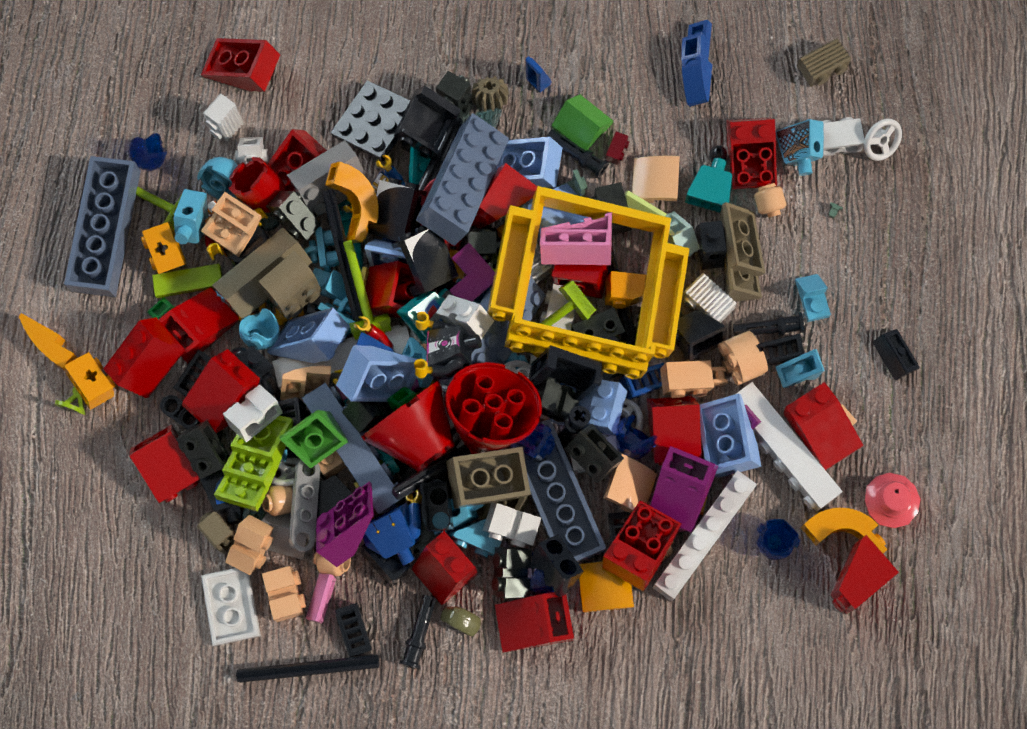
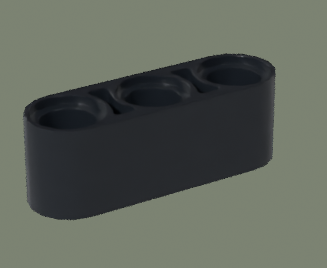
(181, 414)

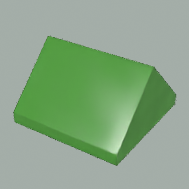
(581, 122)
(315, 437)

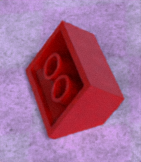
(144, 357)

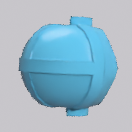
(259, 330)

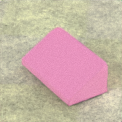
(321, 598)

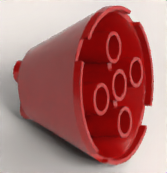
(492, 406)
(416, 430)

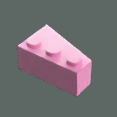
(578, 243)

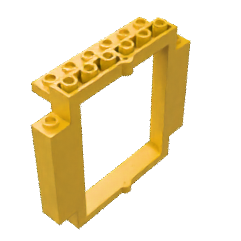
(660, 297)

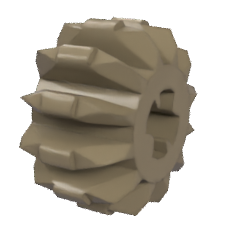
(490, 93)

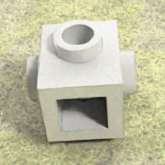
(250, 148)

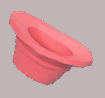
(888, 507)

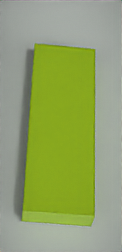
(186, 280)

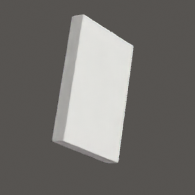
(230, 606)

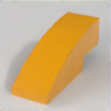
(47, 342)

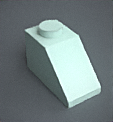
(682, 233)

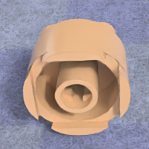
(743, 357)

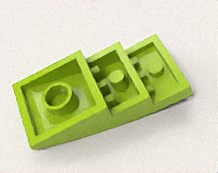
(253, 466)

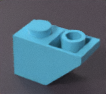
(474, 536)

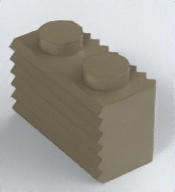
(824, 63)
(217, 531)

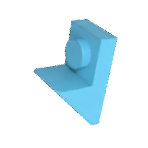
(331, 284)
(813, 297)
(802, 368)

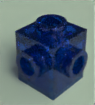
(545, 446)

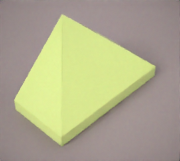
(638, 203)

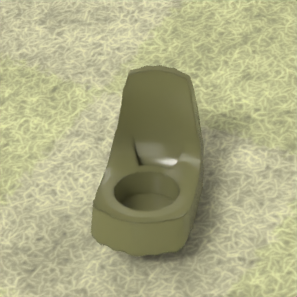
(461, 620)

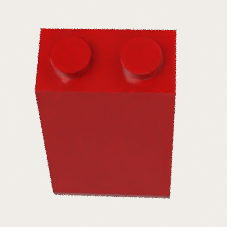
(505, 189)
(588, 278)
(389, 288)
(219, 388)
(675, 425)
(164, 465)
(444, 568)
(861, 575)

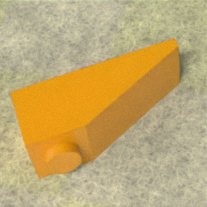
(624, 289)

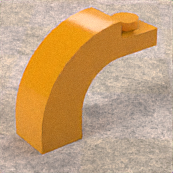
(361, 196)
(842, 520)

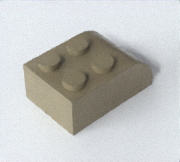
(291, 286)
(488, 477)

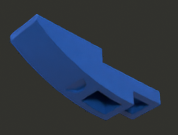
(695, 63)

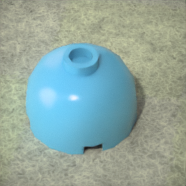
(216, 176)

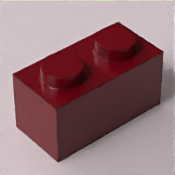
(617, 147)

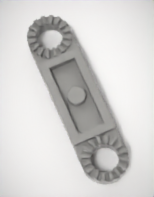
(304, 507)

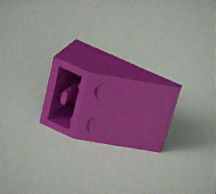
(683, 486)
(344, 526)

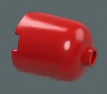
(256, 184)

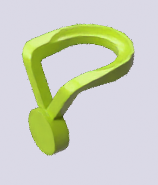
(62, 404)

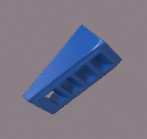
(536, 75)
(633, 386)

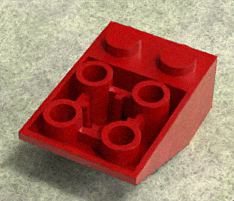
(752, 152)
(199, 322)
(641, 545)
(534, 622)

